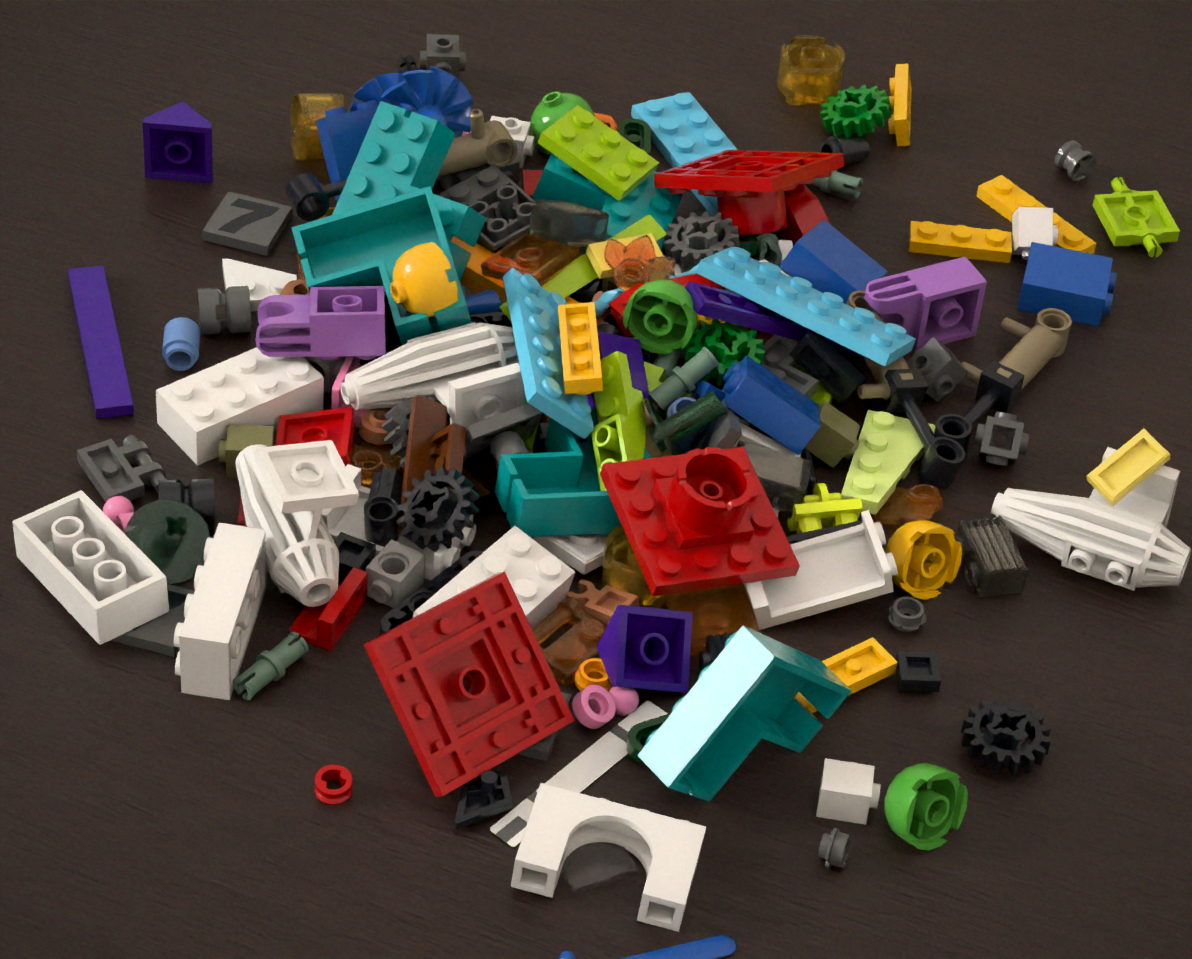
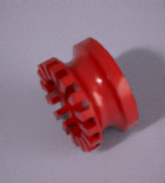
(330, 773)

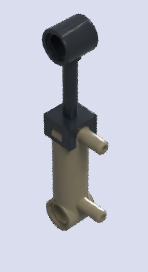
(485, 145)
(1003, 381)
(902, 391)

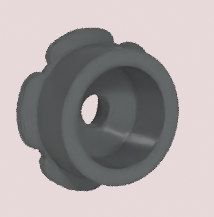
(907, 614)
(835, 848)

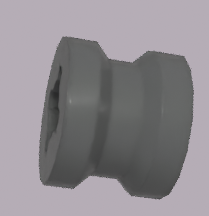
(1075, 160)

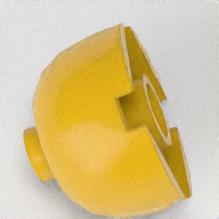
(422, 280)
(924, 557)

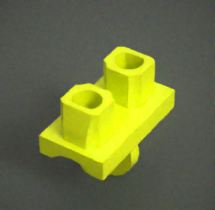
(823, 510)

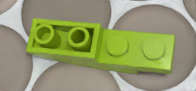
(620, 416)

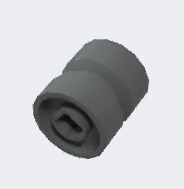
(237, 310)

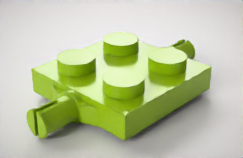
(1135, 218)

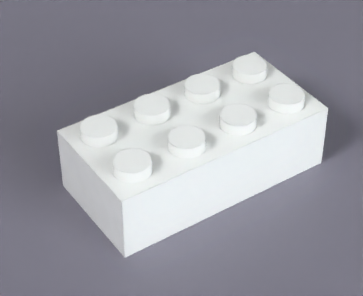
(236, 392)
(91, 567)
(533, 572)
(221, 611)

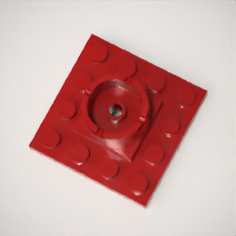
(750, 183)
(698, 520)
(469, 683)

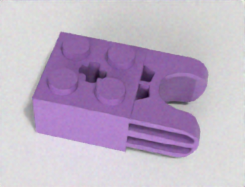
(931, 301)
(324, 323)

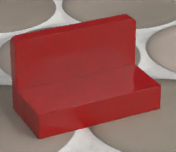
(327, 623)

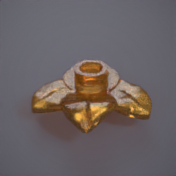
(638, 261)
(372, 459)
(910, 505)

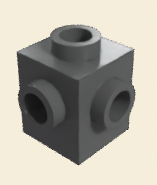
(444, 53)
(938, 367)
(1001, 424)

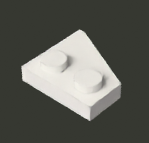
(260, 280)

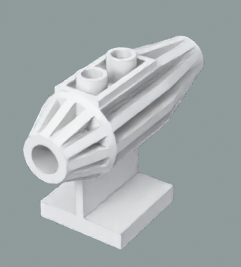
(464, 368)
(285, 495)
(1109, 542)

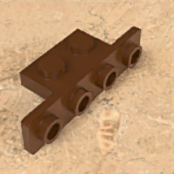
(431, 444)

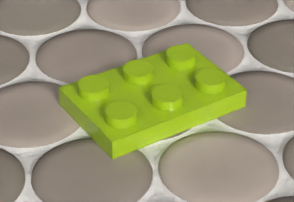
(598, 152)

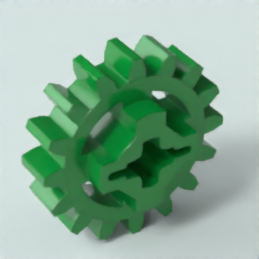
(856, 111)
(726, 343)

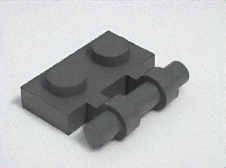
(111, 470)

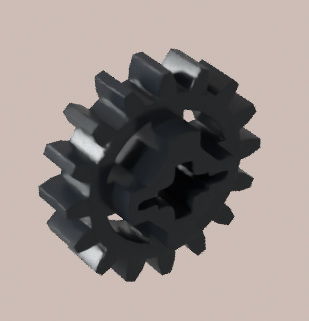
(438, 509)
(1005, 736)

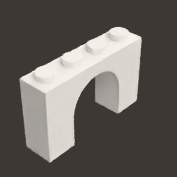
(569, 819)

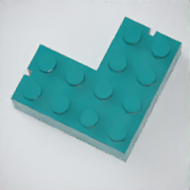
(402, 156)
(564, 183)
(364, 245)
(556, 489)
(735, 705)

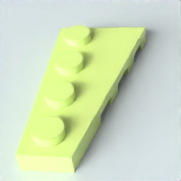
(882, 458)

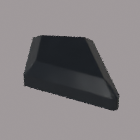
(483, 798)

